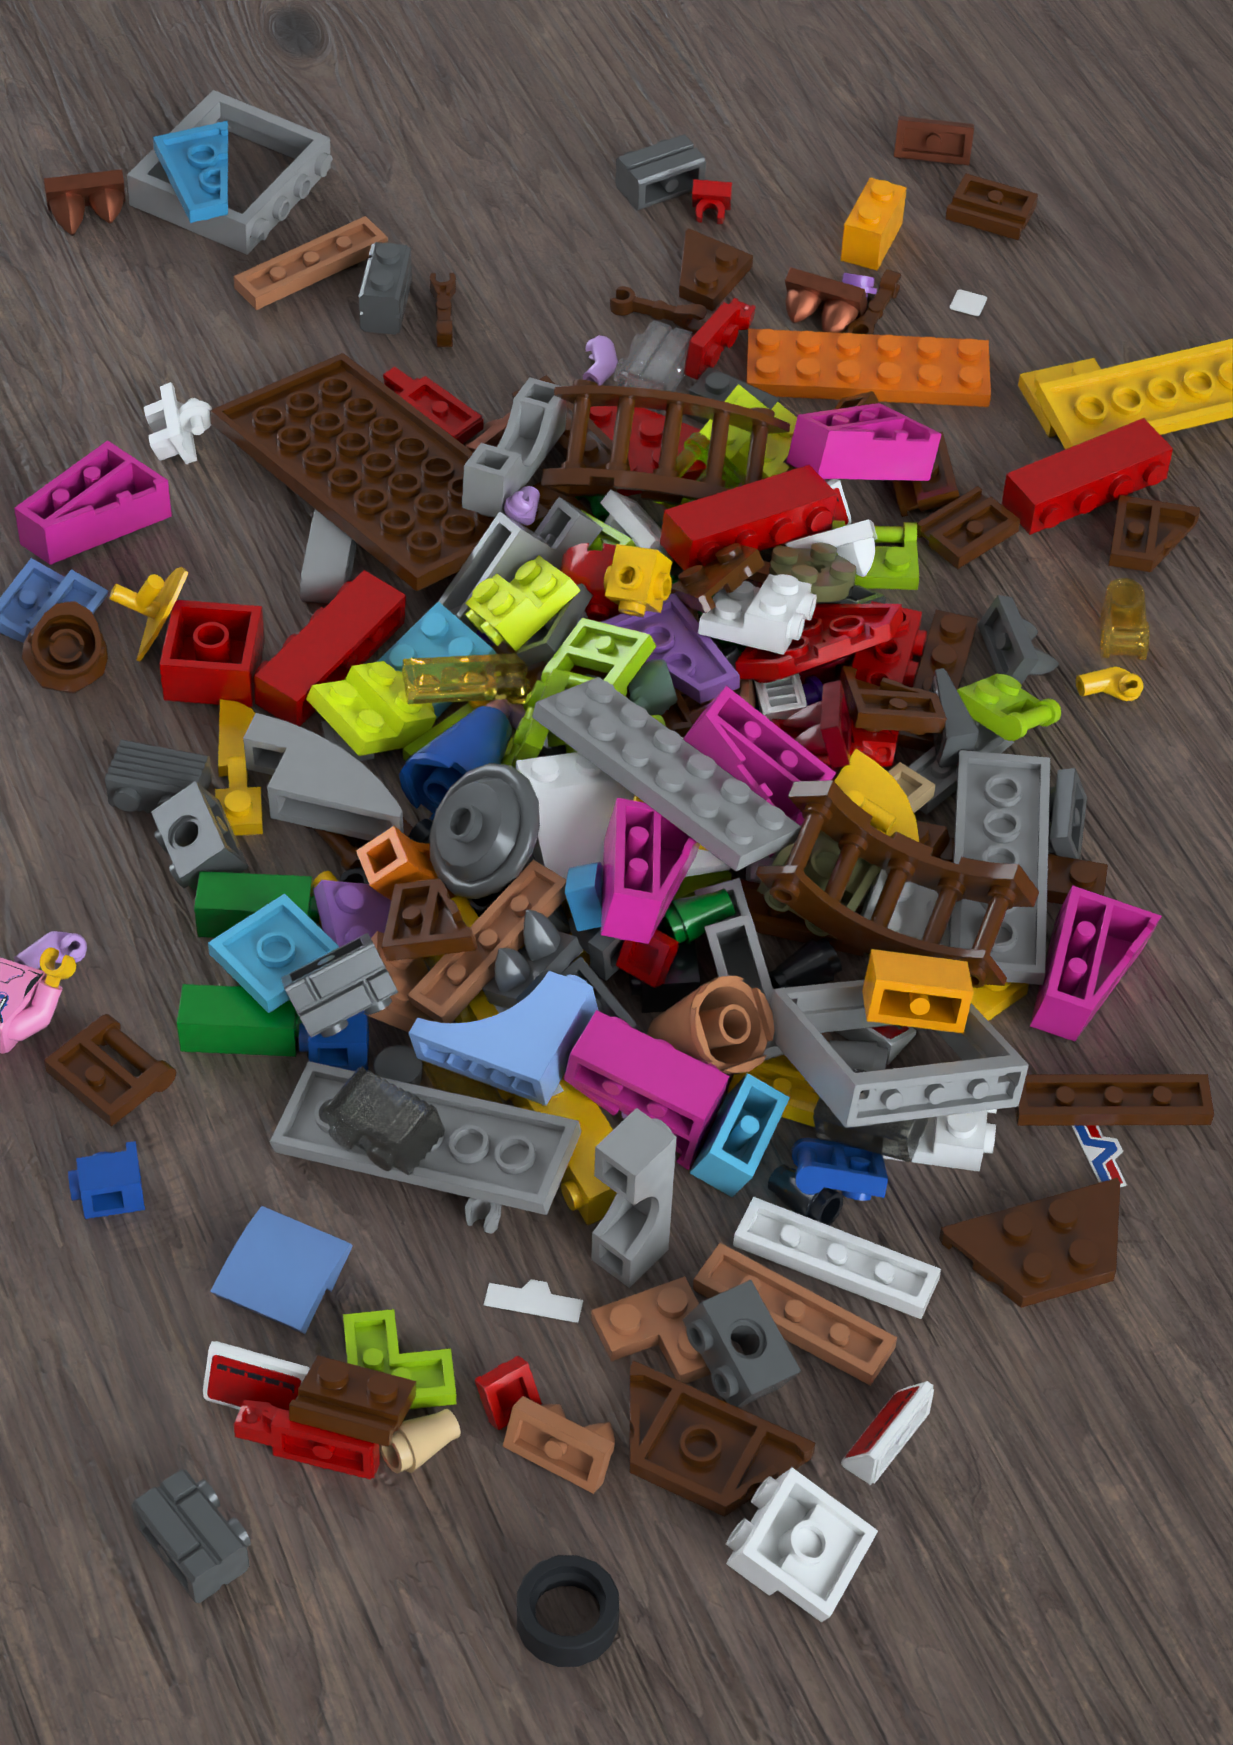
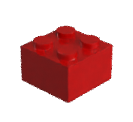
(212, 652)

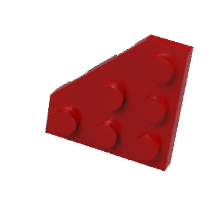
(645, 440)
(829, 635)

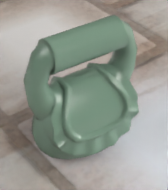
(653, 687)

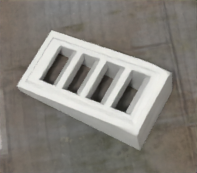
(780, 700)

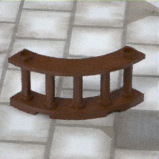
(663, 485)
(904, 860)

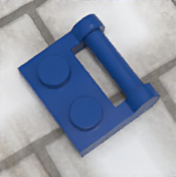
(838, 1167)

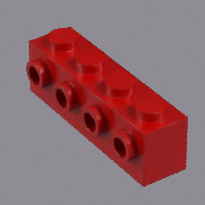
(1087, 476)
(751, 515)
(326, 648)
(894, 657)

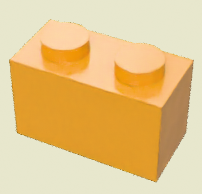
(873, 223)
(917, 991)

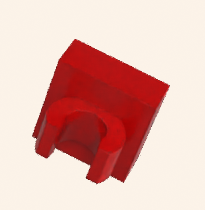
(711, 195)
(649, 961)
(504, 1387)

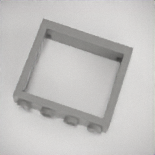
(152, 192)
(985, 1079)

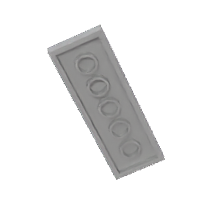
(667, 773)
(1005, 820)
(485, 1152)

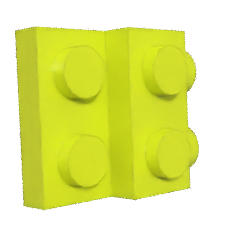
(739, 439)
(523, 606)
(372, 709)

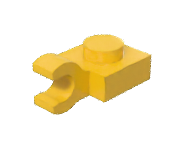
(241, 802)

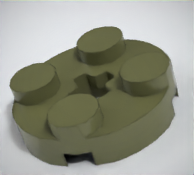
(819, 566)

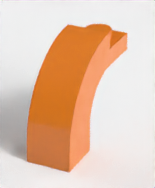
(395, 860)

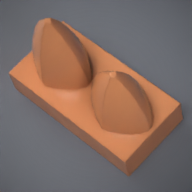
(559, 1444)

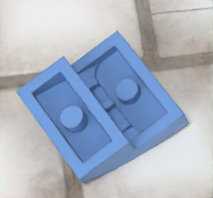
(37, 591)
(281, 1269)

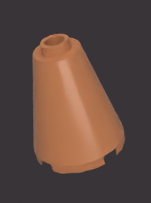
(719, 1024)

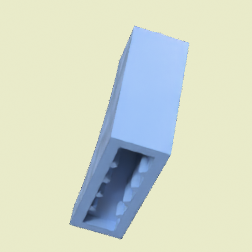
(518, 1048)

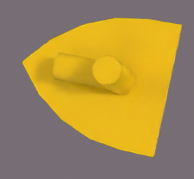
(154, 601)
(878, 795)

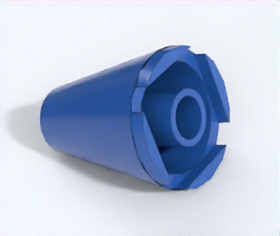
(466, 745)

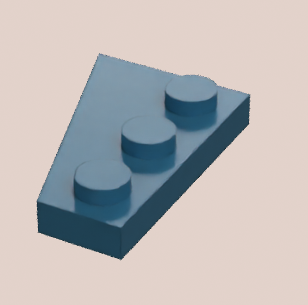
(197, 168)

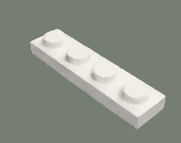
(837, 1257)

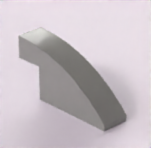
(511, 544)
(318, 781)
(738, 948)

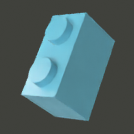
(739, 1135)

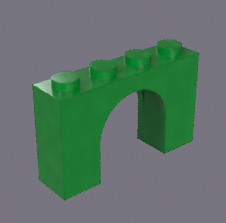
(228, 1016)

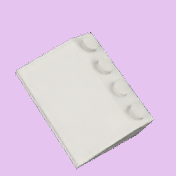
(576, 812)

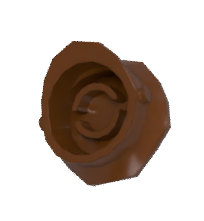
(66, 648)

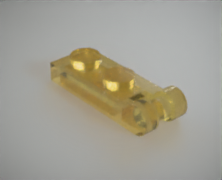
(466, 679)

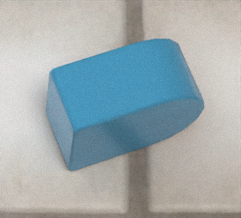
(584, 895)

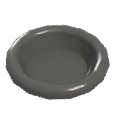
(484, 831)

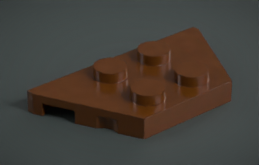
(1045, 1244)
(703, 1443)

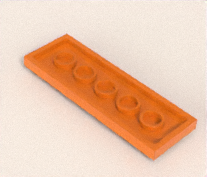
(853, 364)

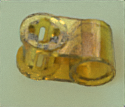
(1124, 620)

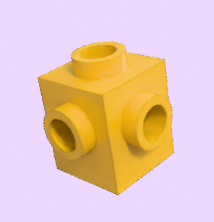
(638, 580)

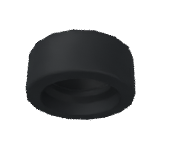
(567, 1571)

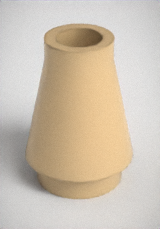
(420, 1440)

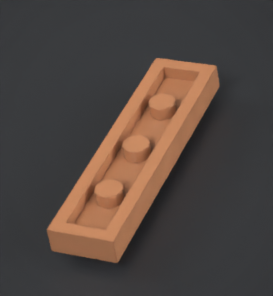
(308, 263)
(462, 975)
(802, 1315)

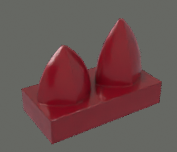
(826, 725)

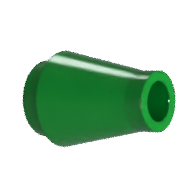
(688, 916)

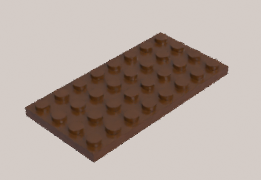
(364, 465)

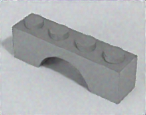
(531, 433)
(639, 1166)

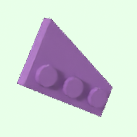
(692, 658)
(350, 910)

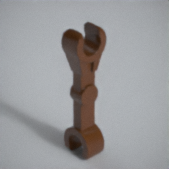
(887, 289)
(443, 294)
(683, 315)

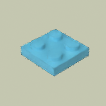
(436, 635)
(269, 947)

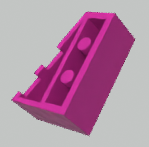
(864, 444)
(92, 504)
(755, 751)
(641, 870)
(1086, 959)
(633, 1071)

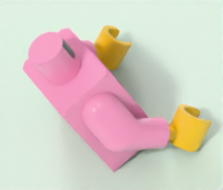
(30, 996)

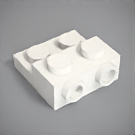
(761, 616)
(956, 1141)
(800, 1543)

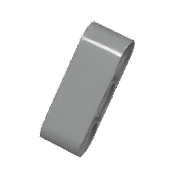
(326, 561)

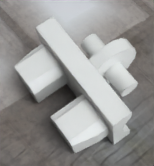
(175, 424)

